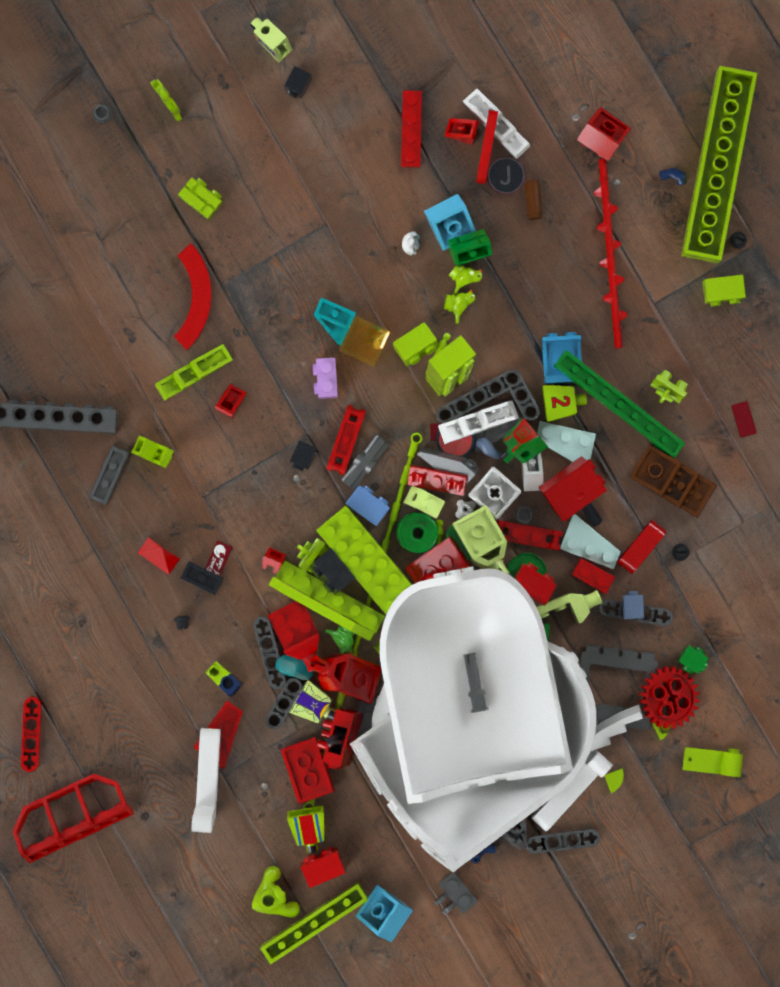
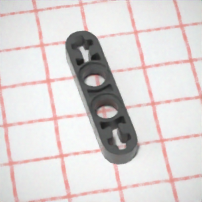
(660, 611)
(266, 653)
(562, 841)

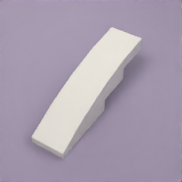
(504, 130)
(478, 422)
(614, 726)

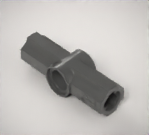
(365, 462)

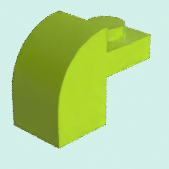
(152, 451)

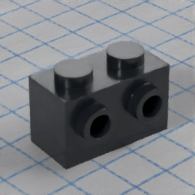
(332, 572)

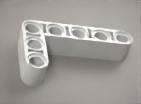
(207, 781)
(554, 808)

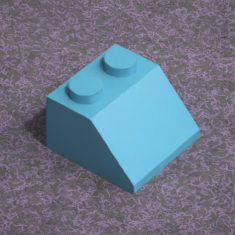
(449, 220)
(384, 913)

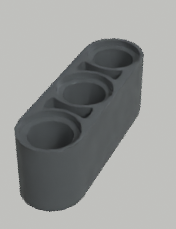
(277, 710)

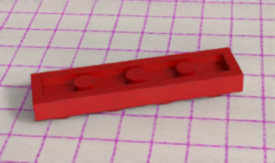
(411, 129)

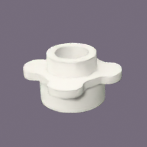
(461, 505)

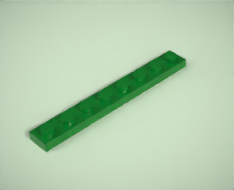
(619, 404)

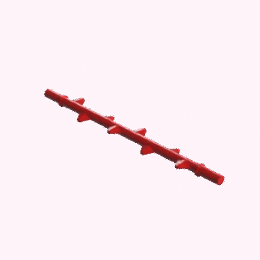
(611, 245)

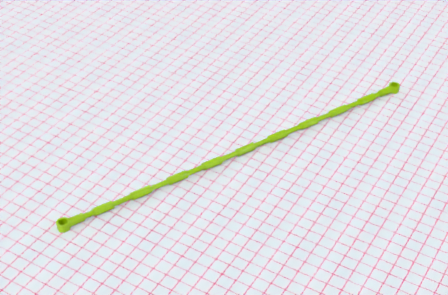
(385, 545)

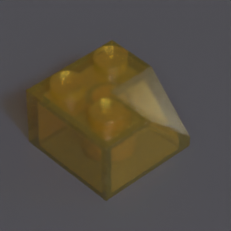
(364, 341)

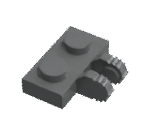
(458, 894)

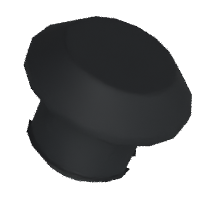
(738, 240)
(680, 552)
(182, 621)

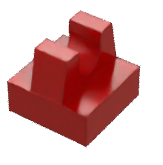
(273, 558)

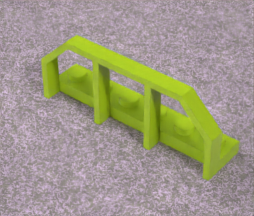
(339, 602)

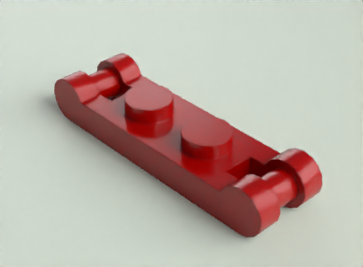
(346, 439)
(530, 535)

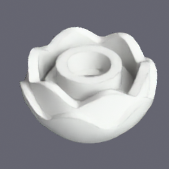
(410, 243)

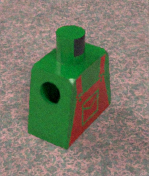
(522, 443)

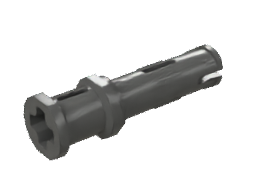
(476, 692)

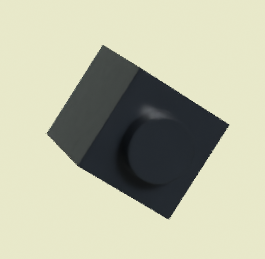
(297, 82)
(303, 456)

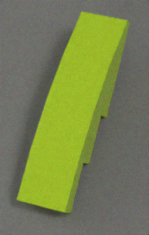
(193, 372)

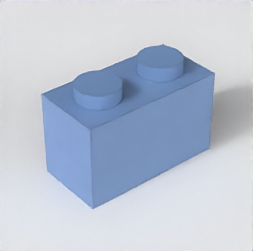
(368, 505)

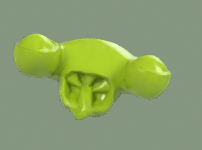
(271, 898)

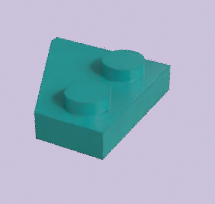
(334, 319)

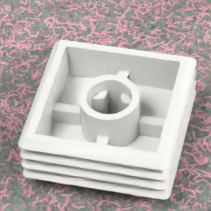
(492, 480)

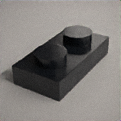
(202, 578)

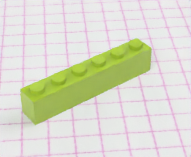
(314, 922)

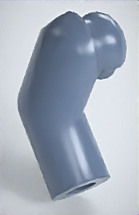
(487, 448)

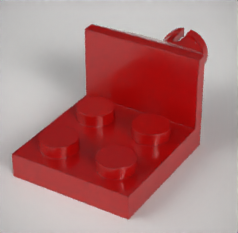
(296, 632)
(347, 675)

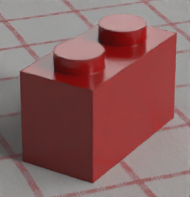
(592, 576)

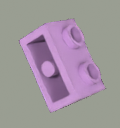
(326, 378)

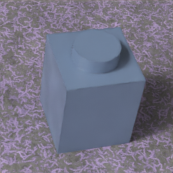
(632, 605)

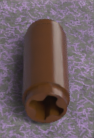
(533, 200)

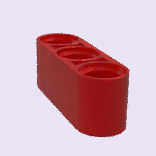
(641, 547)

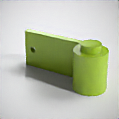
(713, 761)

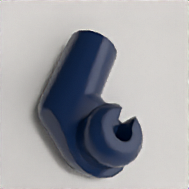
(674, 173)
(490, 849)

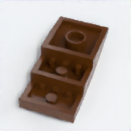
(673, 481)

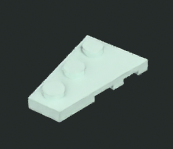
(567, 441)
(588, 544)

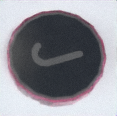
(506, 175)

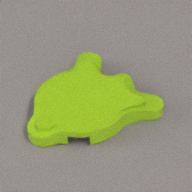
(167, 99)

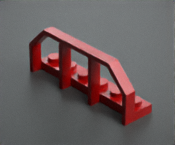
(70, 834)

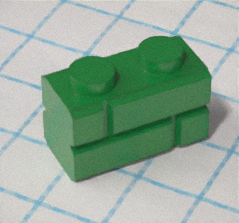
(469, 247)

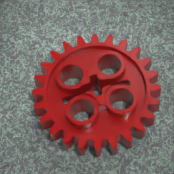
(654, 704)

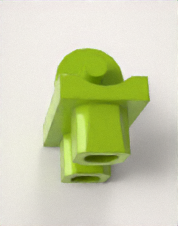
(668, 390)
(310, 551)

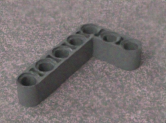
(488, 395)

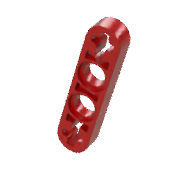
(487, 147)
(34, 734)

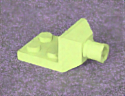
(482, 539)
(578, 604)

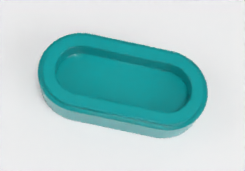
(293, 667)

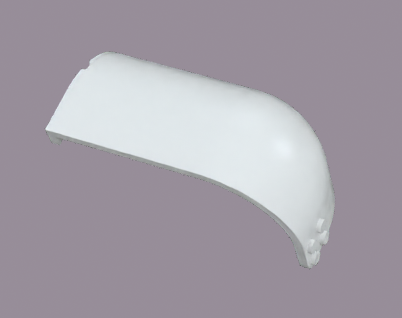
(428, 687)
(470, 820)

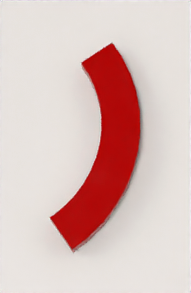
(201, 297)

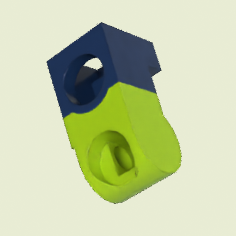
(224, 679)

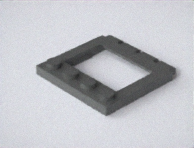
(627, 660)

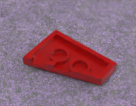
(227, 720)

